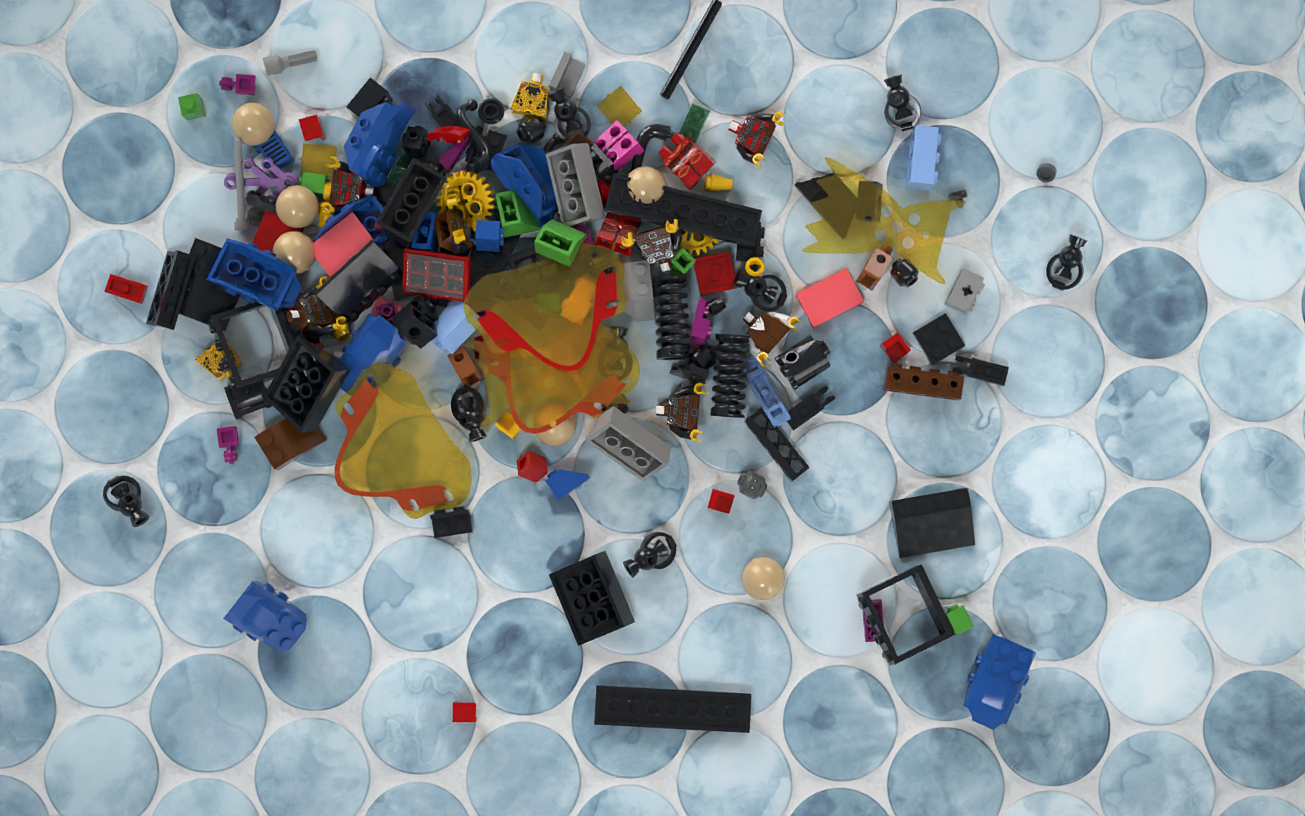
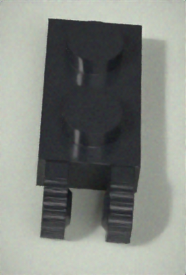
(444, 115)
(264, 203)
(983, 370)
(807, 408)

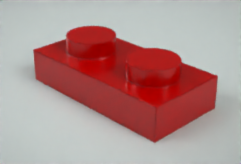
(126, 288)

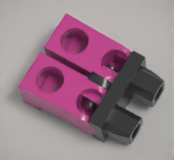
(614, 148)

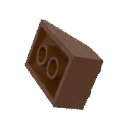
(285, 443)

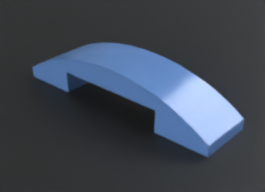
(765, 393)

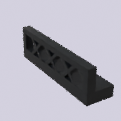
(772, 450)

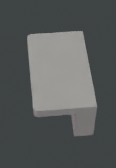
(567, 74)

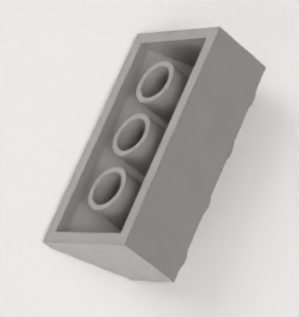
(575, 185)
(629, 444)

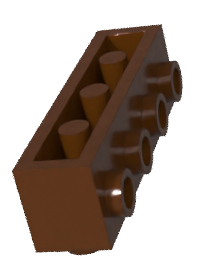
(923, 383)

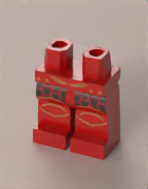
(687, 160)
(612, 226)

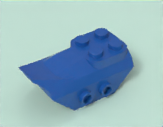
(374, 141)
(527, 172)
(367, 211)
(255, 275)
(371, 344)
(267, 616)
(997, 681)

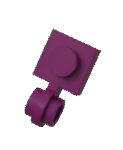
(243, 86)
(227, 439)

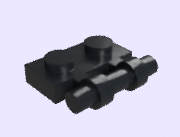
(495, 141)

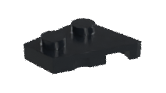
(691, 373)

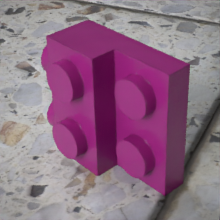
(701, 329)

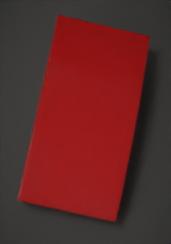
(449, 134)

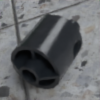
(803, 361)

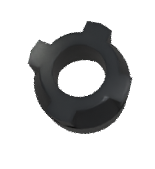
(716, 306)

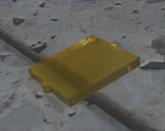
(619, 107)
(316, 157)

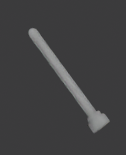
(241, 222)

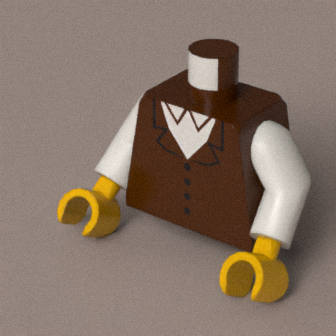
(767, 332)

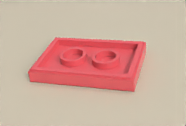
(341, 243)
(829, 298)

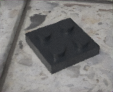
(938, 339)

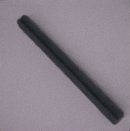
(691, 49)

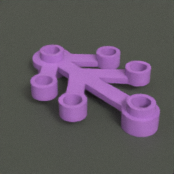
(264, 179)

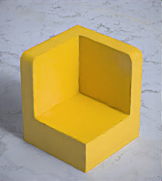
(508, 426)

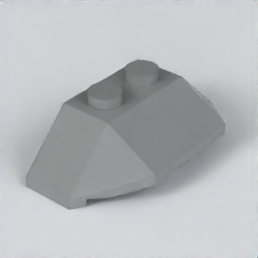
(637, 288)

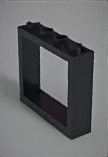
(227, 360)
(931, 601)

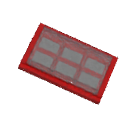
(436, 274)

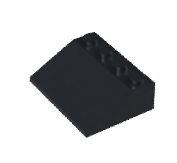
(360, 282)
(203, 296)
(306, 384)
(932, 522)
(591, 598)

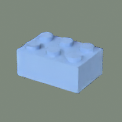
(923, 158)

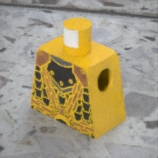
(531, 98)
(211, 361)

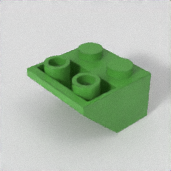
(514, 214)
(559, 242)

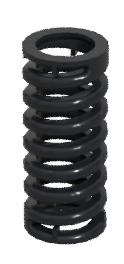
(666, 283)
(730, 367)

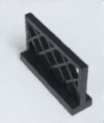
(170, 289)

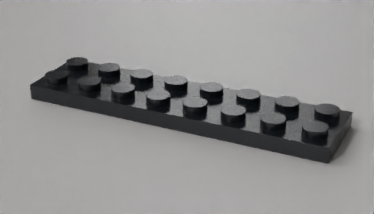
(693, 211)
(672, 709)

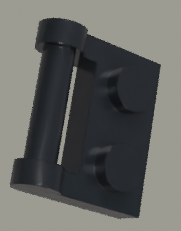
(243, 395)

